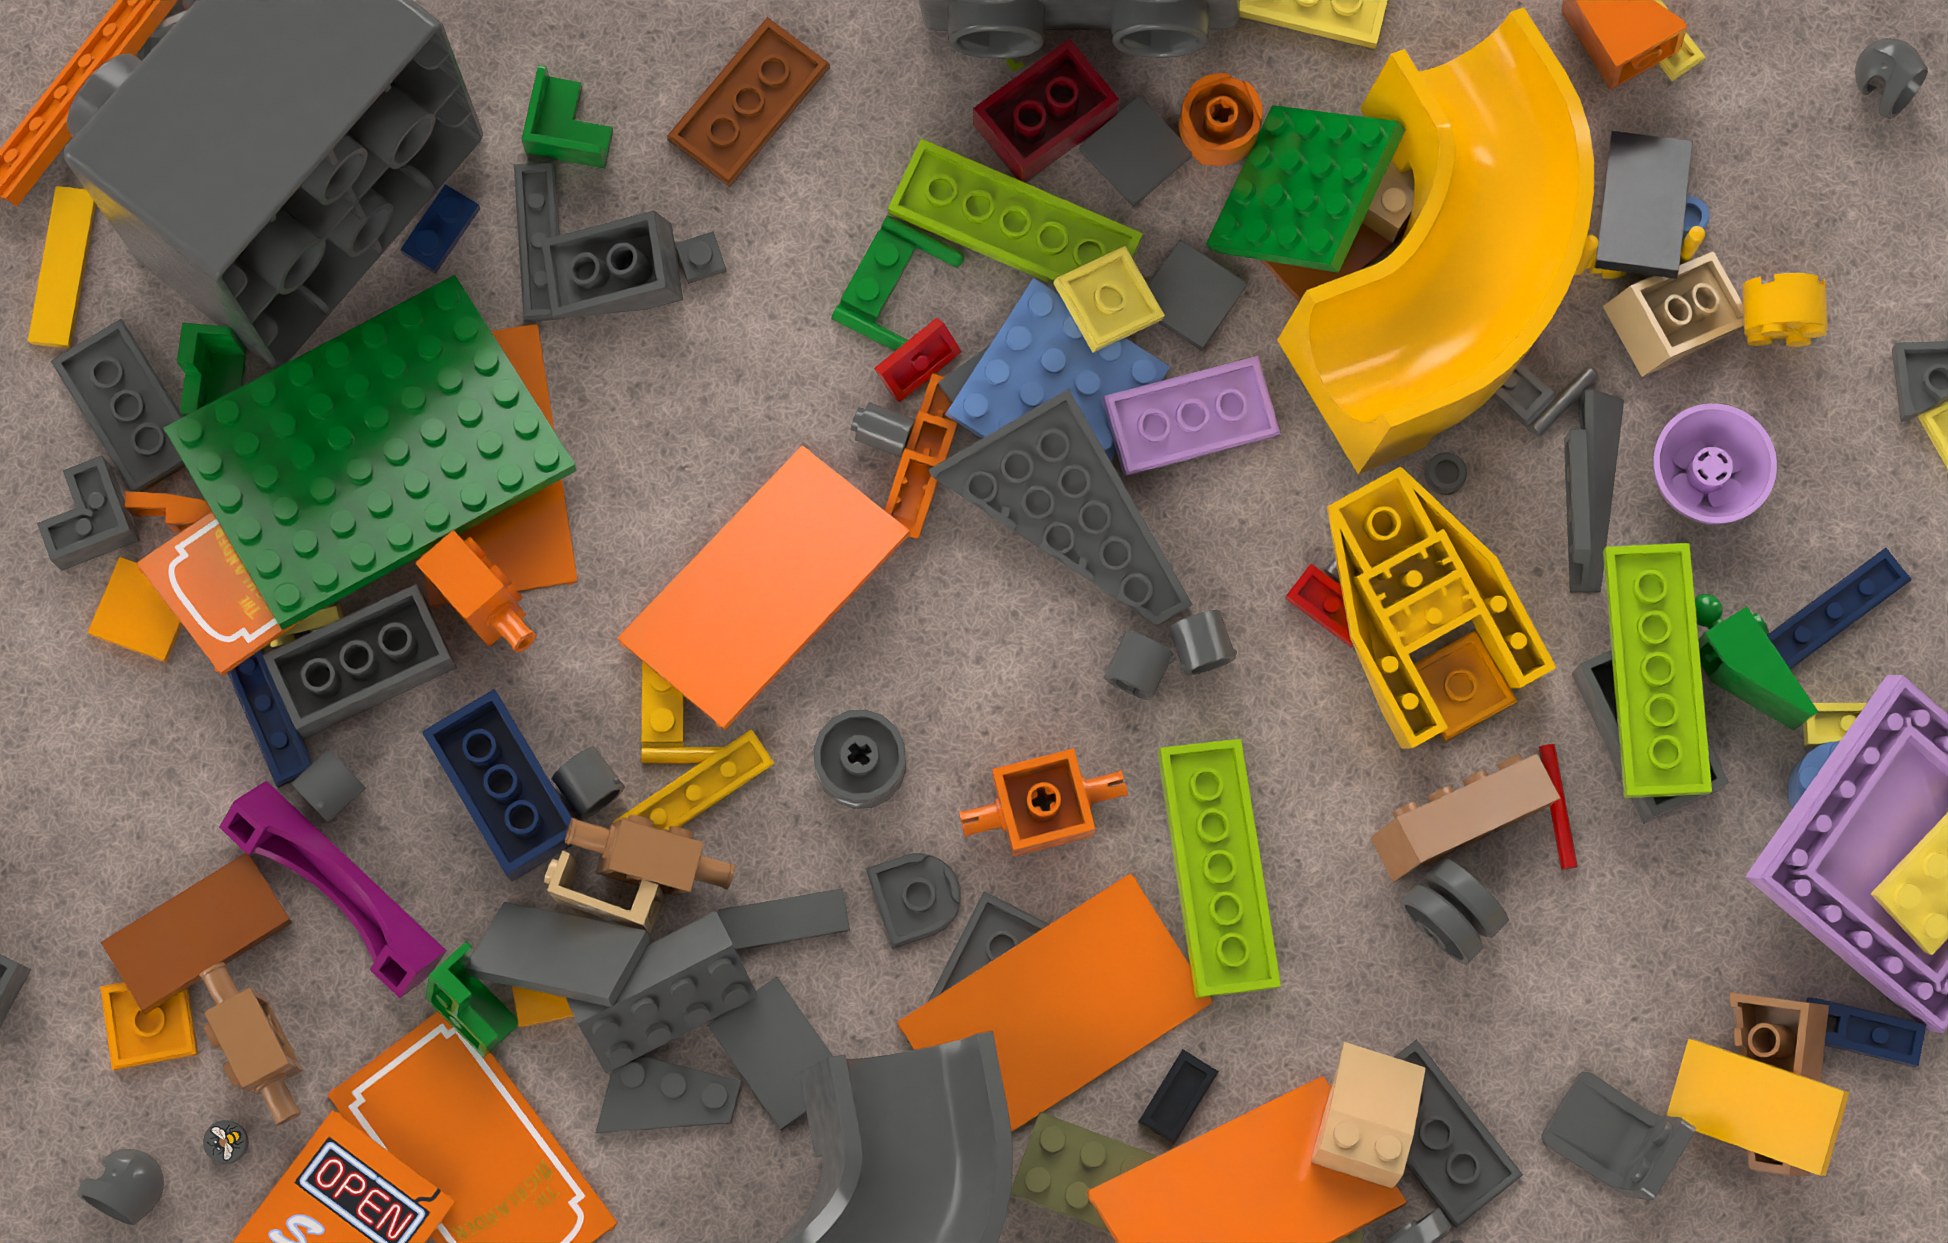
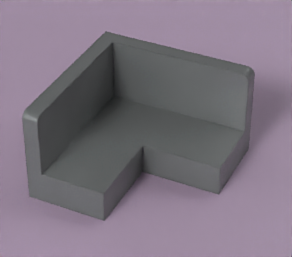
(96, 524)

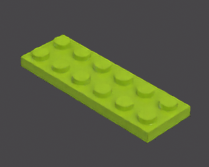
(1003, 215)
(1657, 670)
(1218, 868)

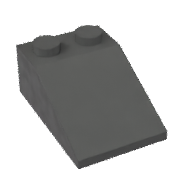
(613, 267)

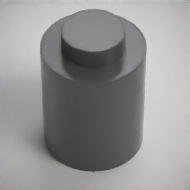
(882, 428)

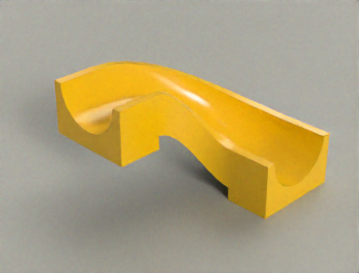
(1484, 256)

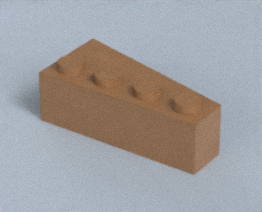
(1464, 814)
(1783, 1036)

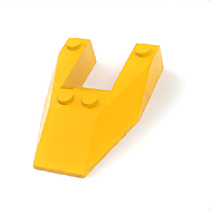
(1412, 578)

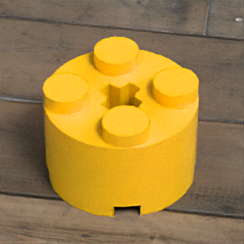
(1785, 308)

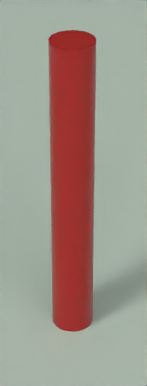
(1559, 809)

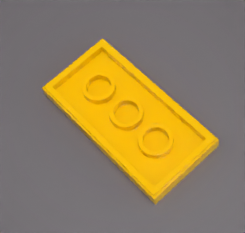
(1758, 1106)

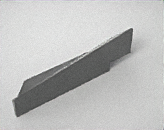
(1589, 486)

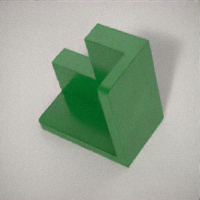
(552, 128)
(211, 363)
(468, 1003)

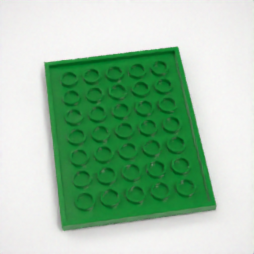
(369, 451)

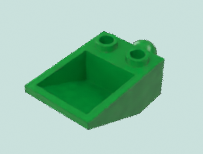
(1748, 665)

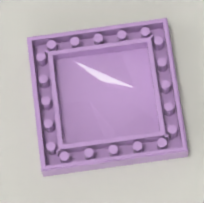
(1850, 832)

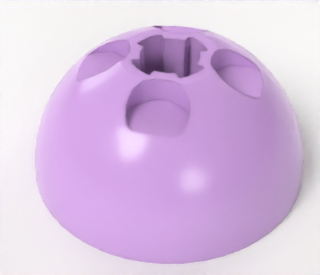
(1717, 443)

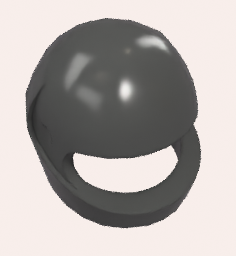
(1900, 68)
(127, 1187)

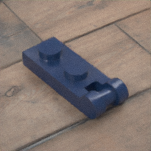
(1874, 1034)

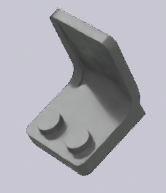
(1616, 1138)

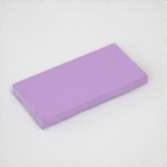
(1190, 416)

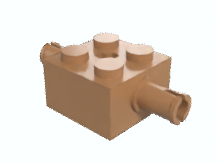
(636, 851)
(252, 1042)

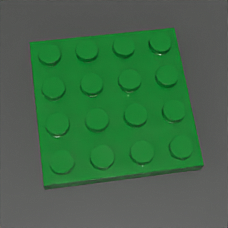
(1305, 187)

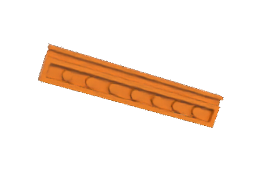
(45, 127)

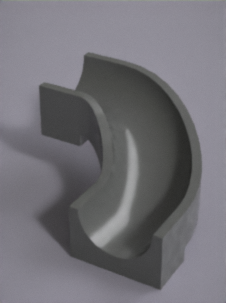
(909, 1146)

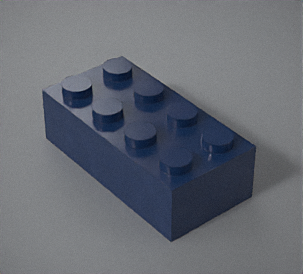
(501, 784)

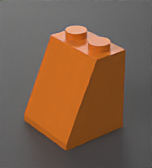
(1625, 35)

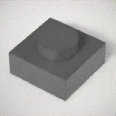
(700, 257)

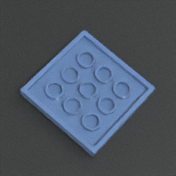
(1041, 356)

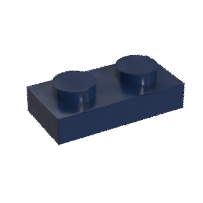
(440, 229)

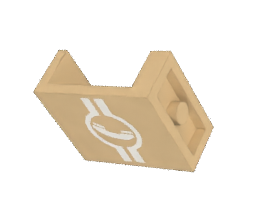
(643, 911)

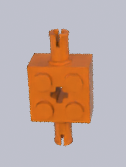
(477, 591)
(1059, 780)

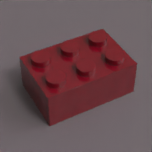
(1045, 111)

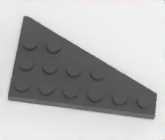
(1064, 496)

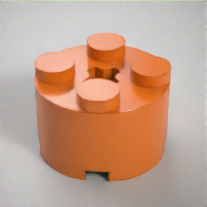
(1232, 102)

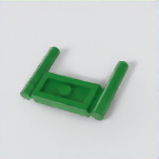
(879, 275)

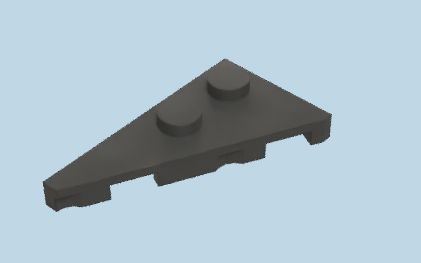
(1920, 376)

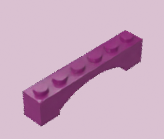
(274, 828)

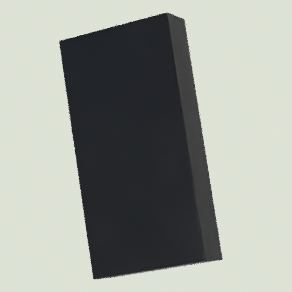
(1178, 1096)

